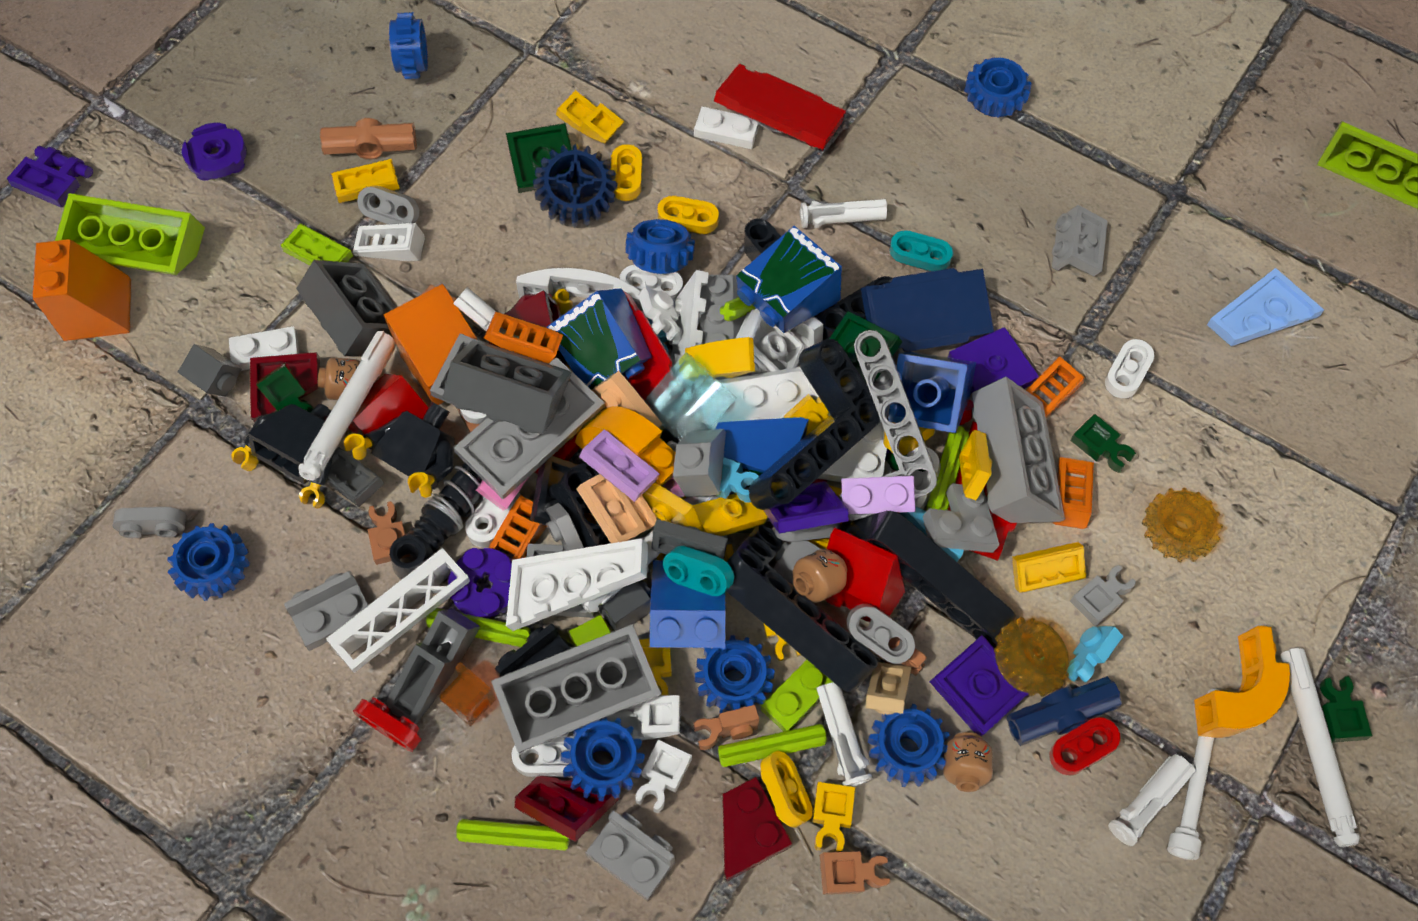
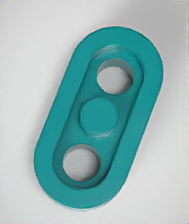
(921, 250)
(698, 570)

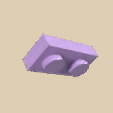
(619, 465)
(879, 494)

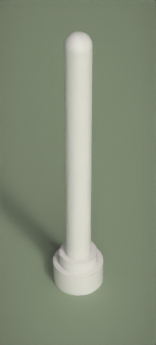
(1185, 840)

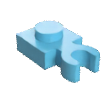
(735, 480)
(1094, 648)

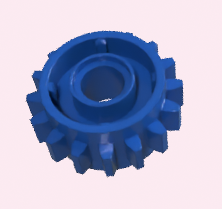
(408, 45)
(997, 87)
(660, 246)
(198, 547)
(735, 656)
(903, 764)
(598, 778)

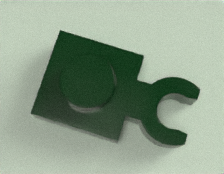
(283, 389)
(1100, 440)
(1344, 717)

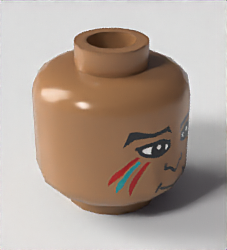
(336, 376)
(819, 575)
(968, 761)

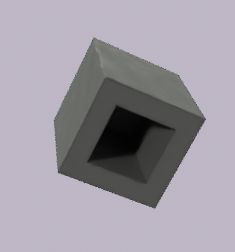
(209, 370)
(627, 605)

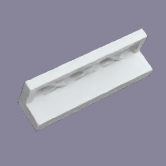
(396, 604)

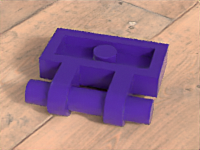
(45, 182)

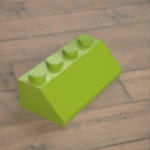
(1373, 163)
(132, 233)

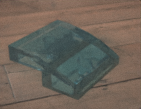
(689, 398)

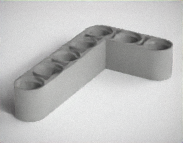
(883, 400)

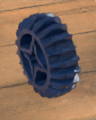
(562, 184)

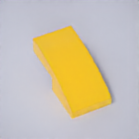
(590, 120)
(725, 357)

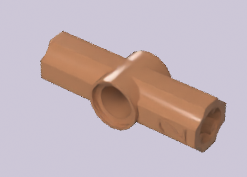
(368, 138)

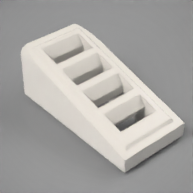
(407, 248)

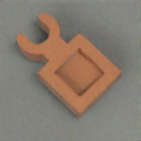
(385, 533)
(846, 873)

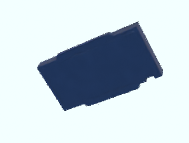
(931, 308)

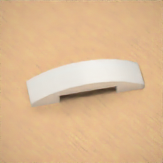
(576, 281)
(651, 718)

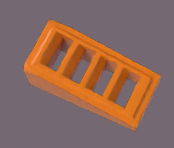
(533, 339)
(1067, 373)
(1076, 512)
(507, 529)

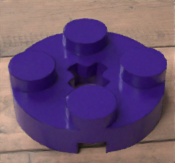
(218, 165)
(477, 564)

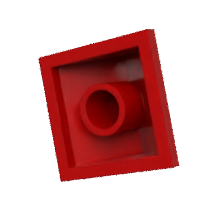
(386, 401)

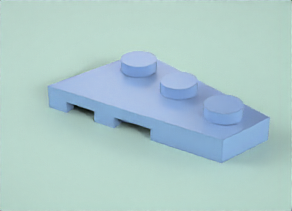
(1264, 309)

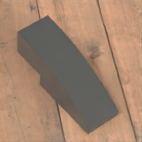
(431, 664)

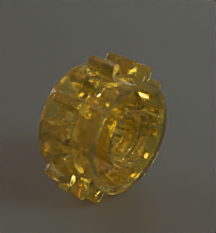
(1194, 513)
(1031, 656)

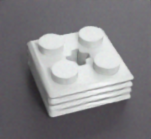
(771, 346)

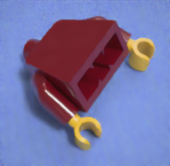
(542, 310)

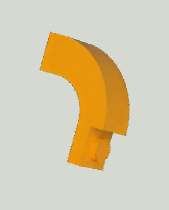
(636, 434)
(1260, 693)

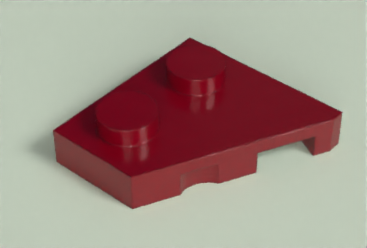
(303, 366)
(561, 807)
(750, 829)

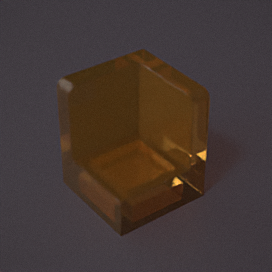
(467, 695)

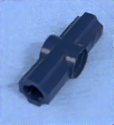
(1063, 710)

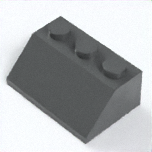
(346, 303)
(506, 386)

